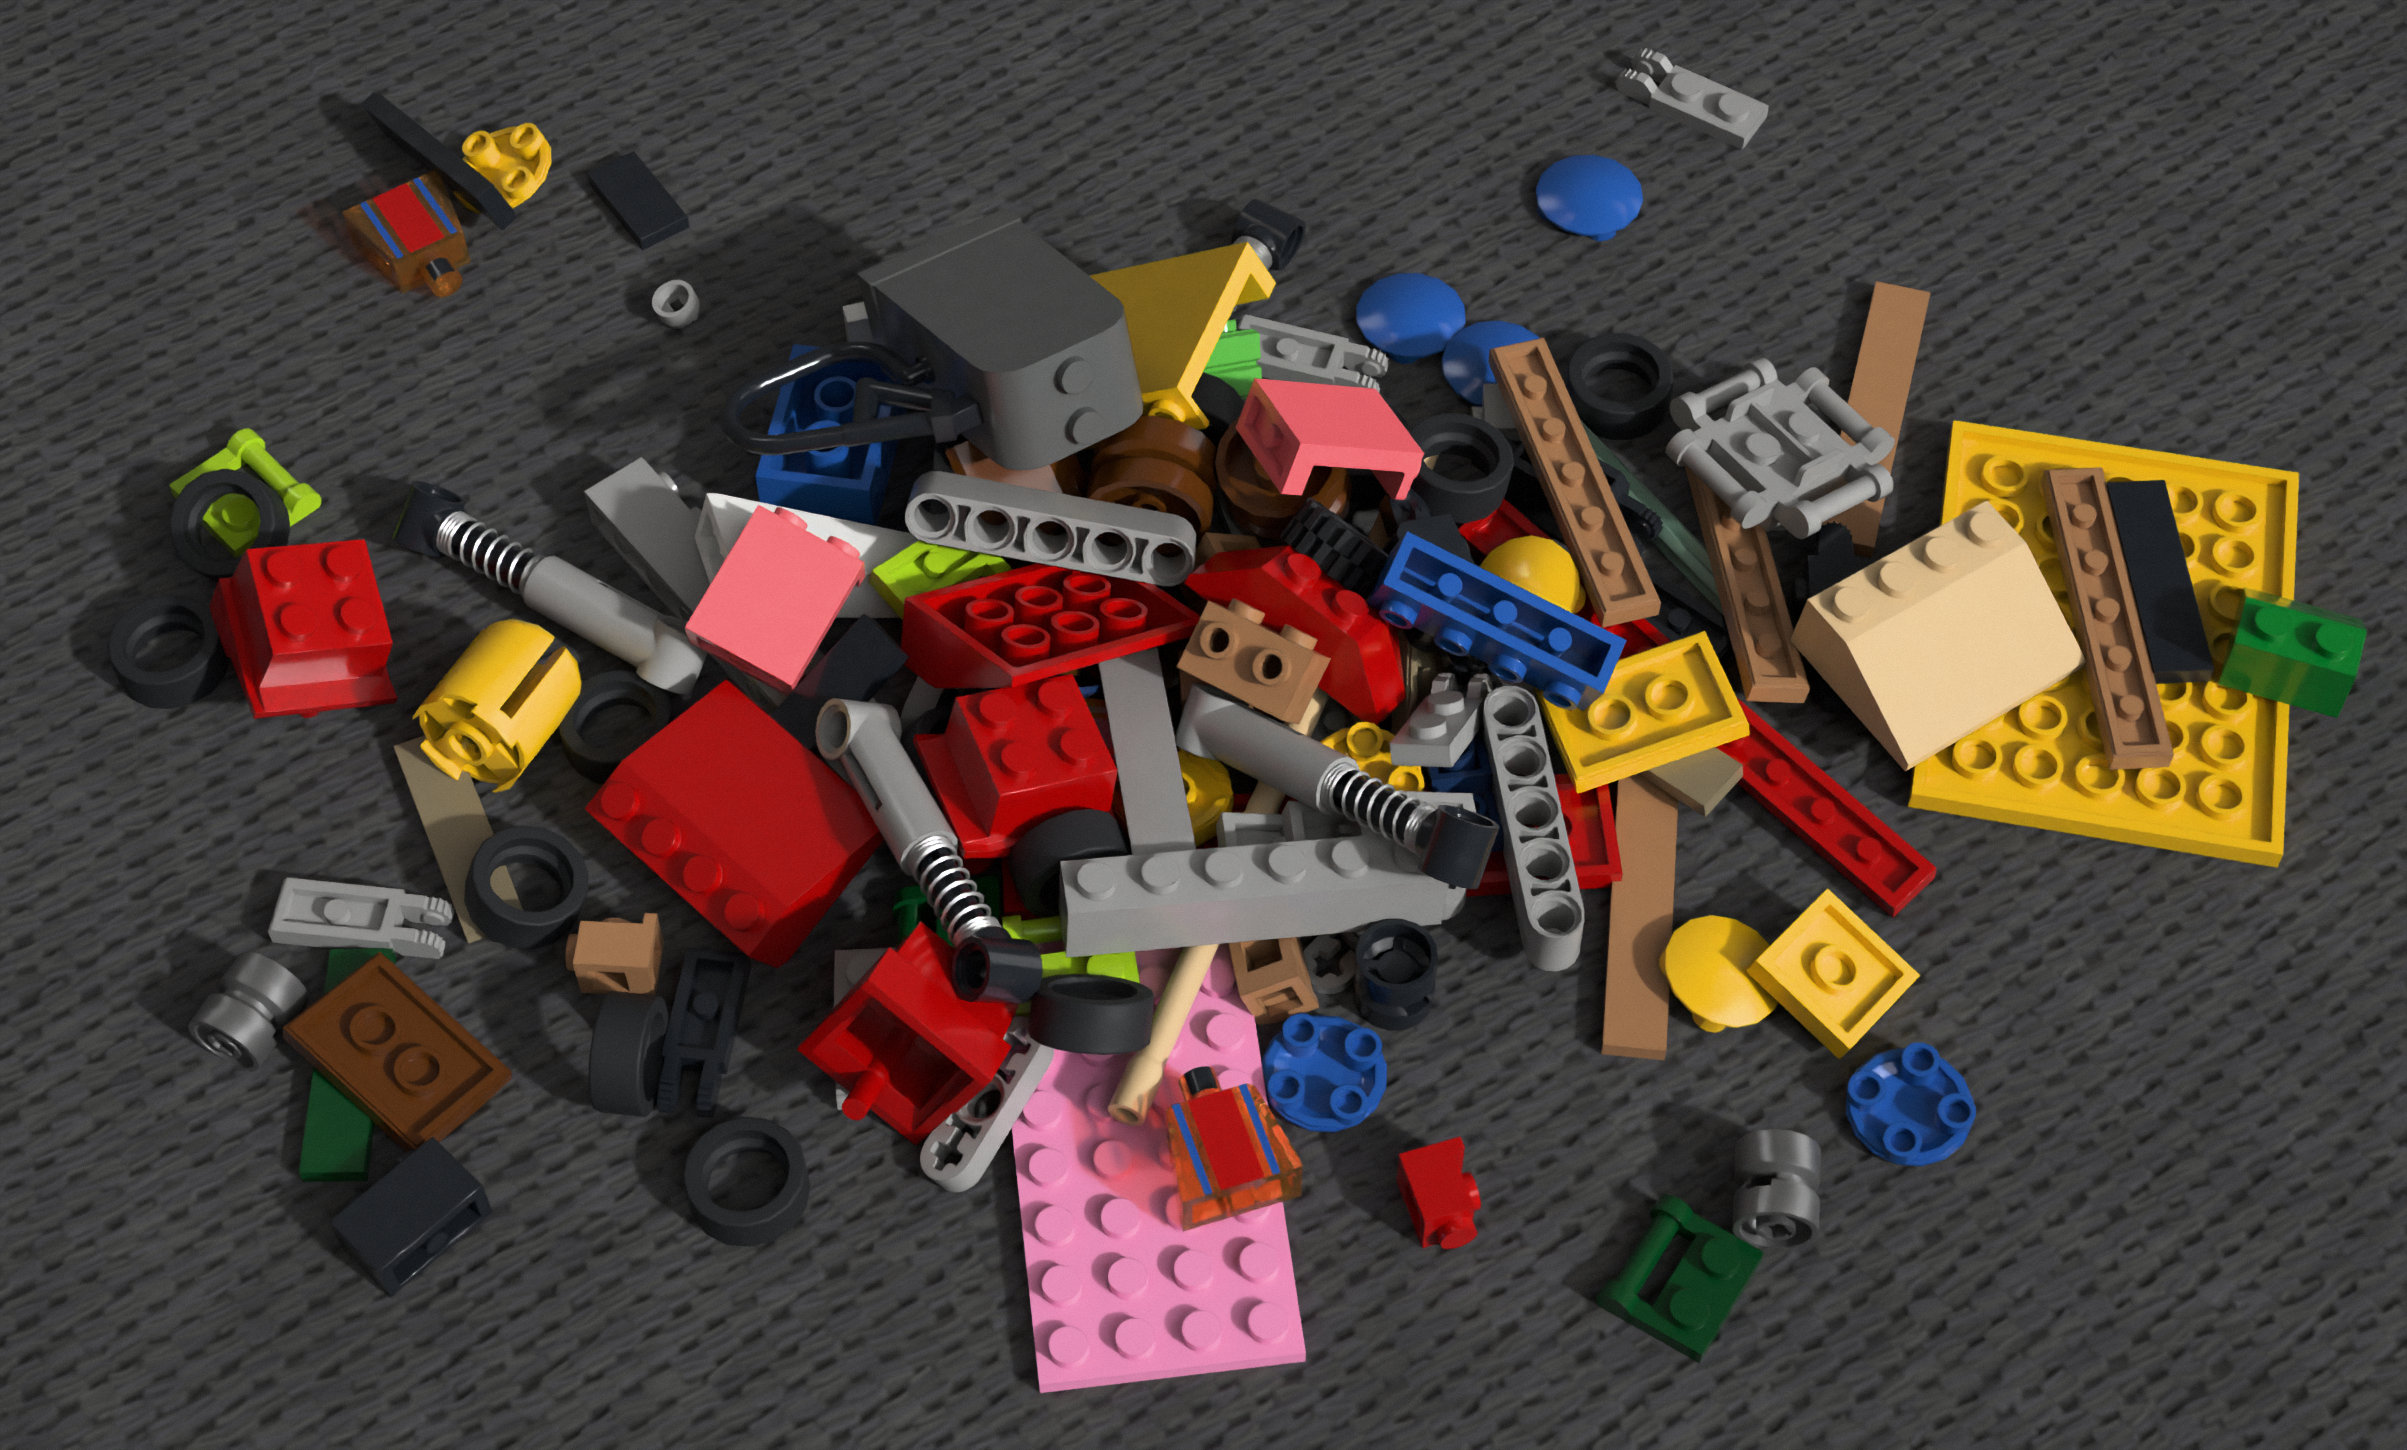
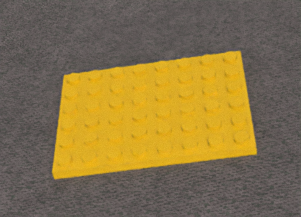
(2047, 756)

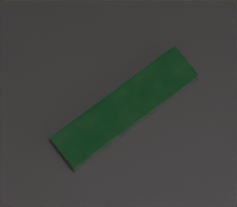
(336, 1130)

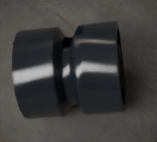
(1395, 974)

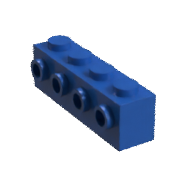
(1495, 623)

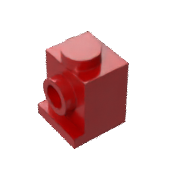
(1439, 1194)

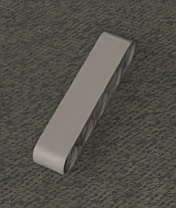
(1023, 539)
(1146, 754)
(1532, 850)

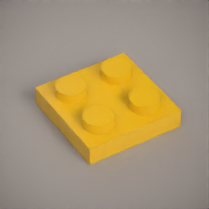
(1833, 973)

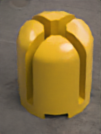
(499, 703)

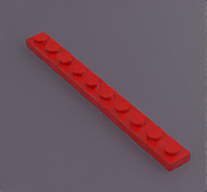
(1773, 768)

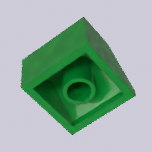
(2293, 652)

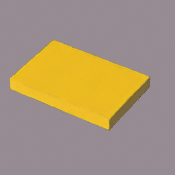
(1650, 714)

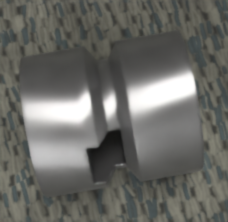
(254, 1003)
(1777, 1189)

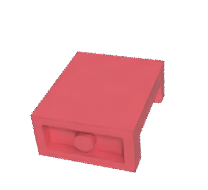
(1326, 425)
(775, 598)

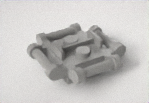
(1775, 454)

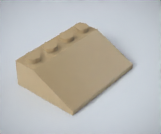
(1940, 635)

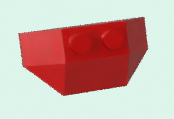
(1294, 591)

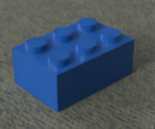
(835, 480)

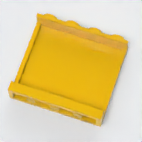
(1177, 317)

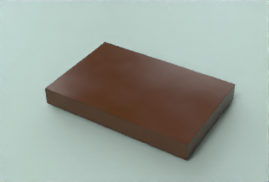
(397, 1054)

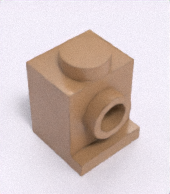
(616, 955)
(1273, 978)

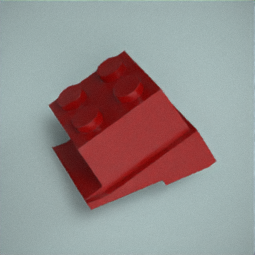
(305, 629)
(1016, 762)
(910, 1040)

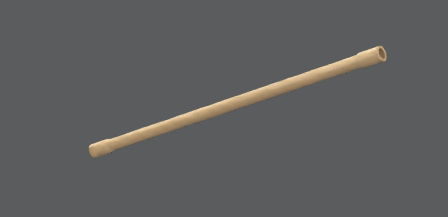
(1146, 1068)

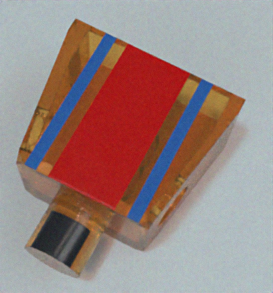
(411, 236)
(1226, 1151)

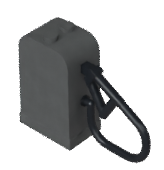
(988, 345)

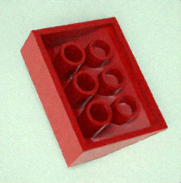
(1034, 625)
(740, 822)

